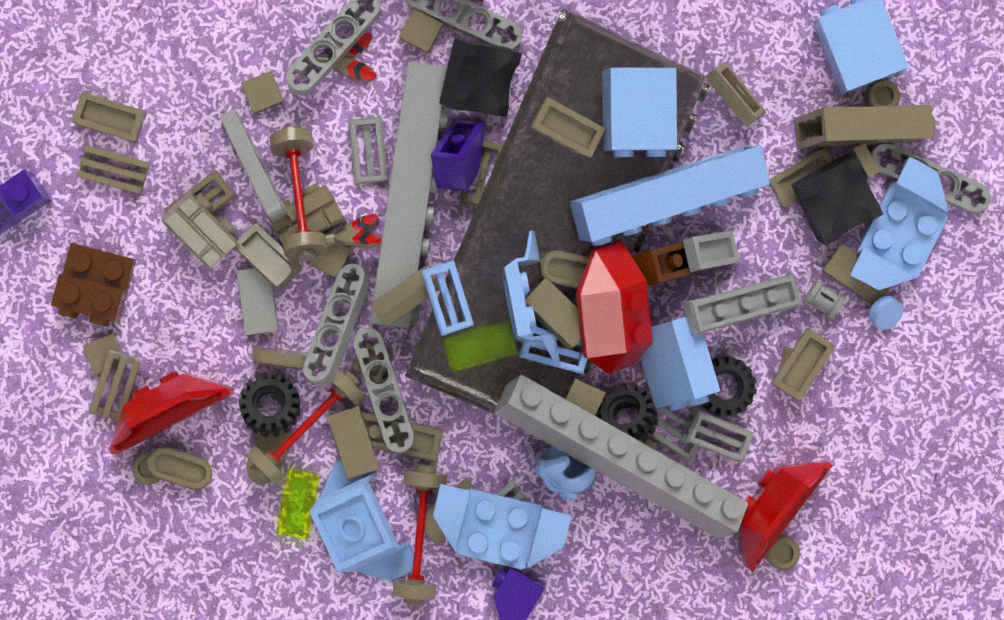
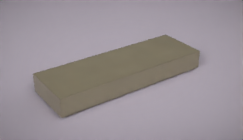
(425, 444)

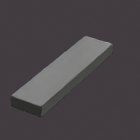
(741, 304)

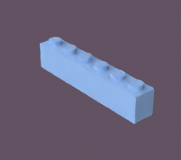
(669, 194)

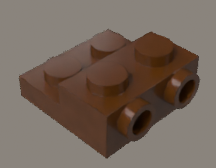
(93, 285)

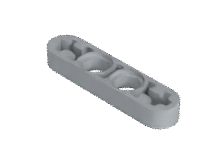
(460, 21)
(329, 40)
(253, 165)
(970, 185)
(332, 324)
(380, 391)

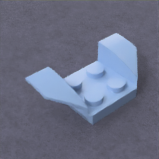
(905, 234)
(515, 288)
(499, 527)
(357, 528)

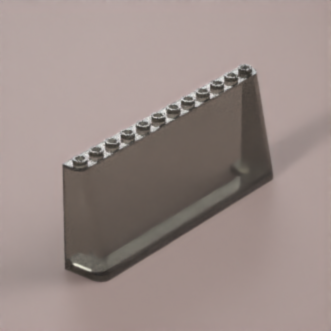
(533, 192)

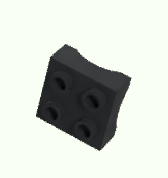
(479, 77)
(836, 198)

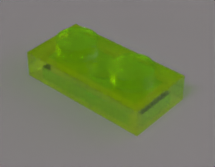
(479, 346)
(297, 500)

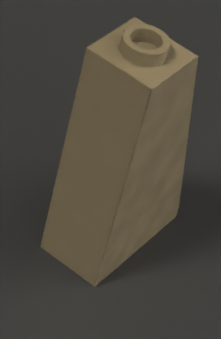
(869, 125)

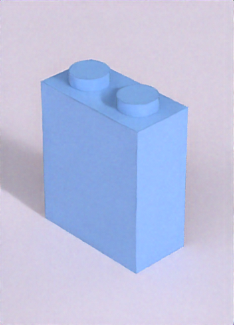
(860, 44)
(639, 111)
(678, 366)

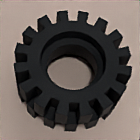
(262, 387)
(745, 391)
(630, 398)

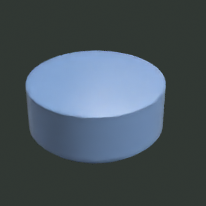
(886, 312)

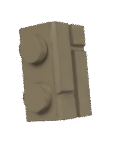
(320, 212)
(200, 229)

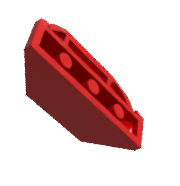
(613, 309)
(163, 407)
(775, 505)

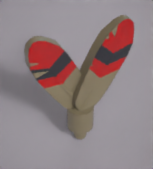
(349, 66)
(356, 233)

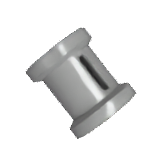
(824, 299)

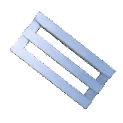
(438, 271)
(523, 353)

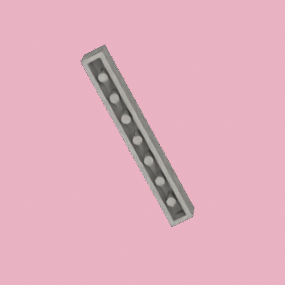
(411, 184)
(620, 457)

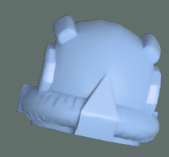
(564, 473)

